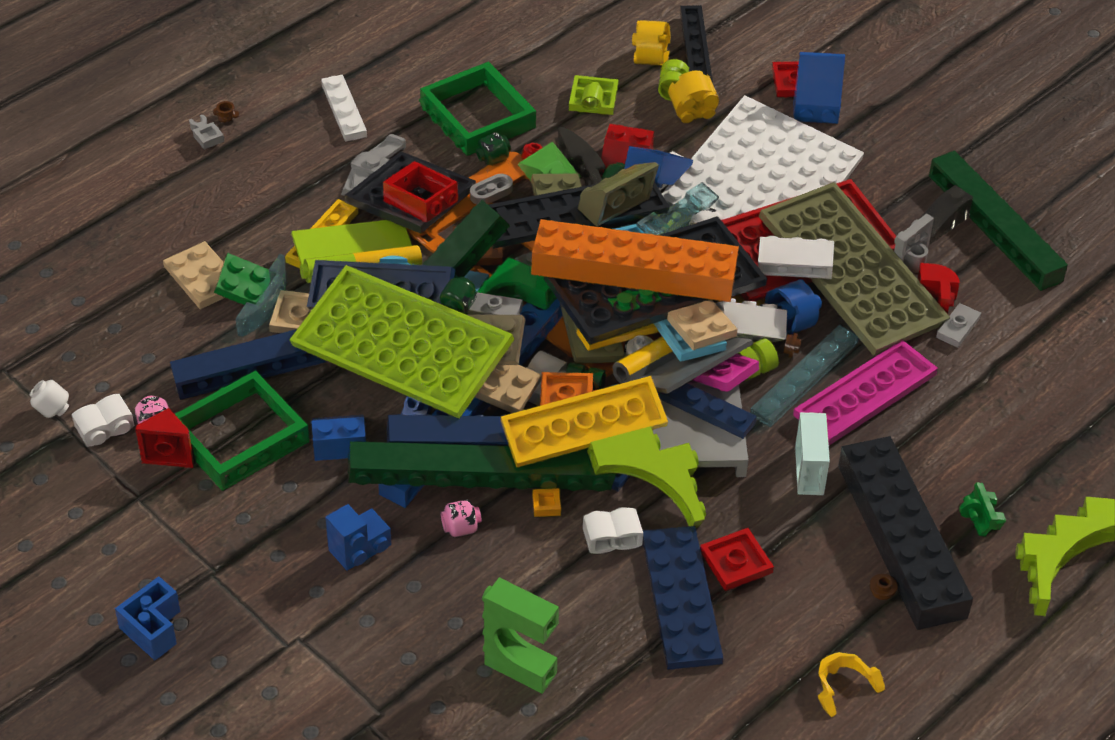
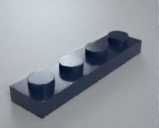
(711, 409)

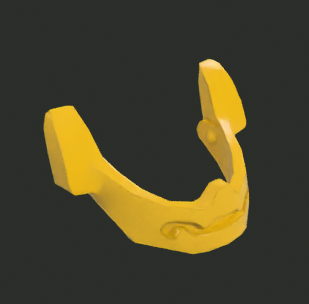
(831, 665)

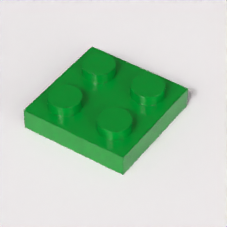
(242, 280)

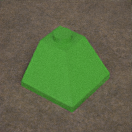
(546, 161)

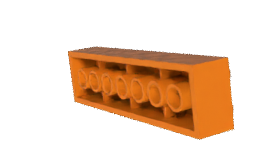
(634, 260)

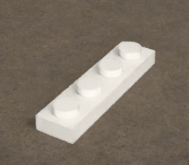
(344, 108)

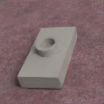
(495, 305)
(959, 325)

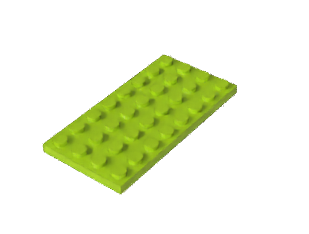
(402, 341)

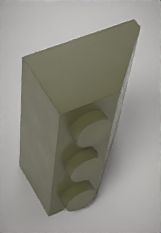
(618, 193)

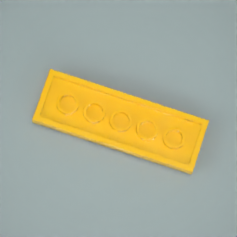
(579, 420)

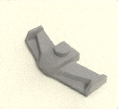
(369, 162)

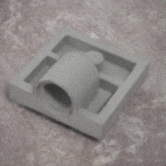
(913, 243)

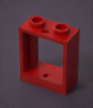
(398, 190)

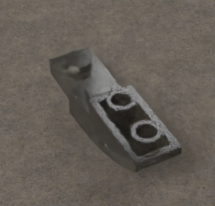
(580, 156)

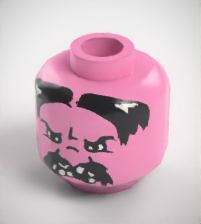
(149, 407)
(460, 518)

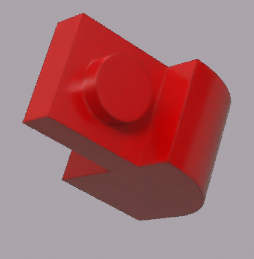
(940, 283)

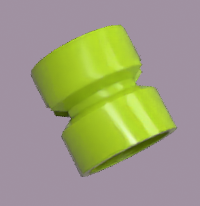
(670, 73)
(763, 352)

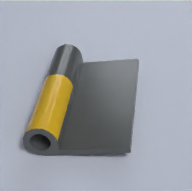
(666, 369)

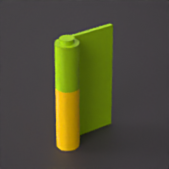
(353, 243)

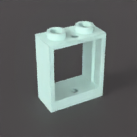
(812, 453)

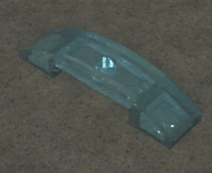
(680, 213)
(253, 315)

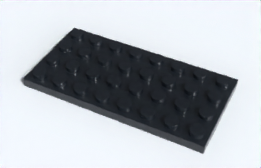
(599, 320)

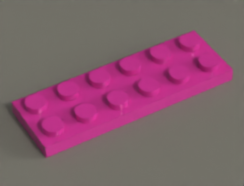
(869, 389)

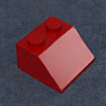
(620, 138)

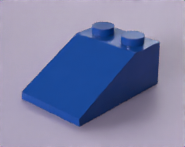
(818, 87)

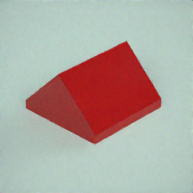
(165, 441)

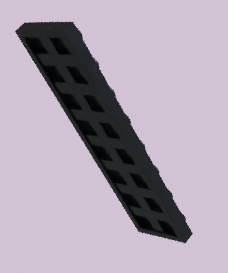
(562, 206)

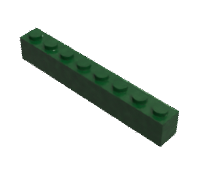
(1001, 222)

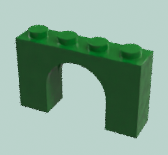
(515, 280)

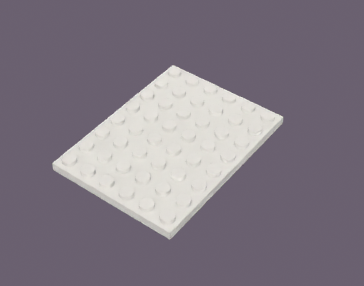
(763, 159)

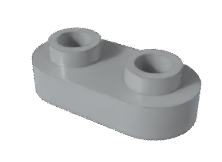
(491, 189)

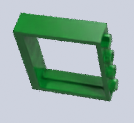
(520, 122)
(258, 455)

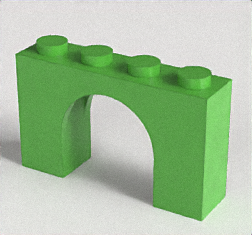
(513, 609)

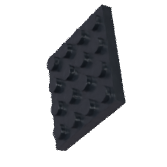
(370, 197)

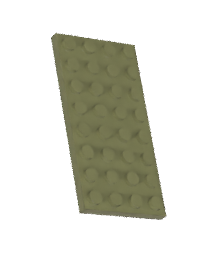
(868, 280)

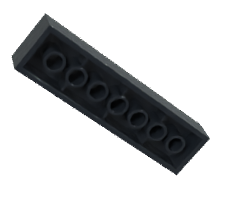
(905, 533)

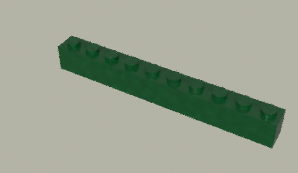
(469, 467)

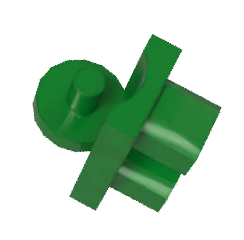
(980, 508)

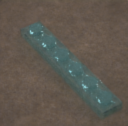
(804, 375)

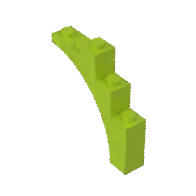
(1065, 538)

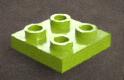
(593, 95)

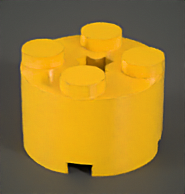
(651, 42)
(693, 96)

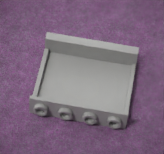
(712, 444)

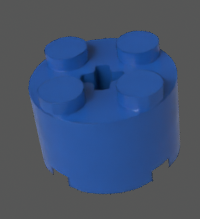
(799, 302)

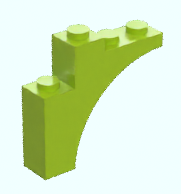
(667, 469)

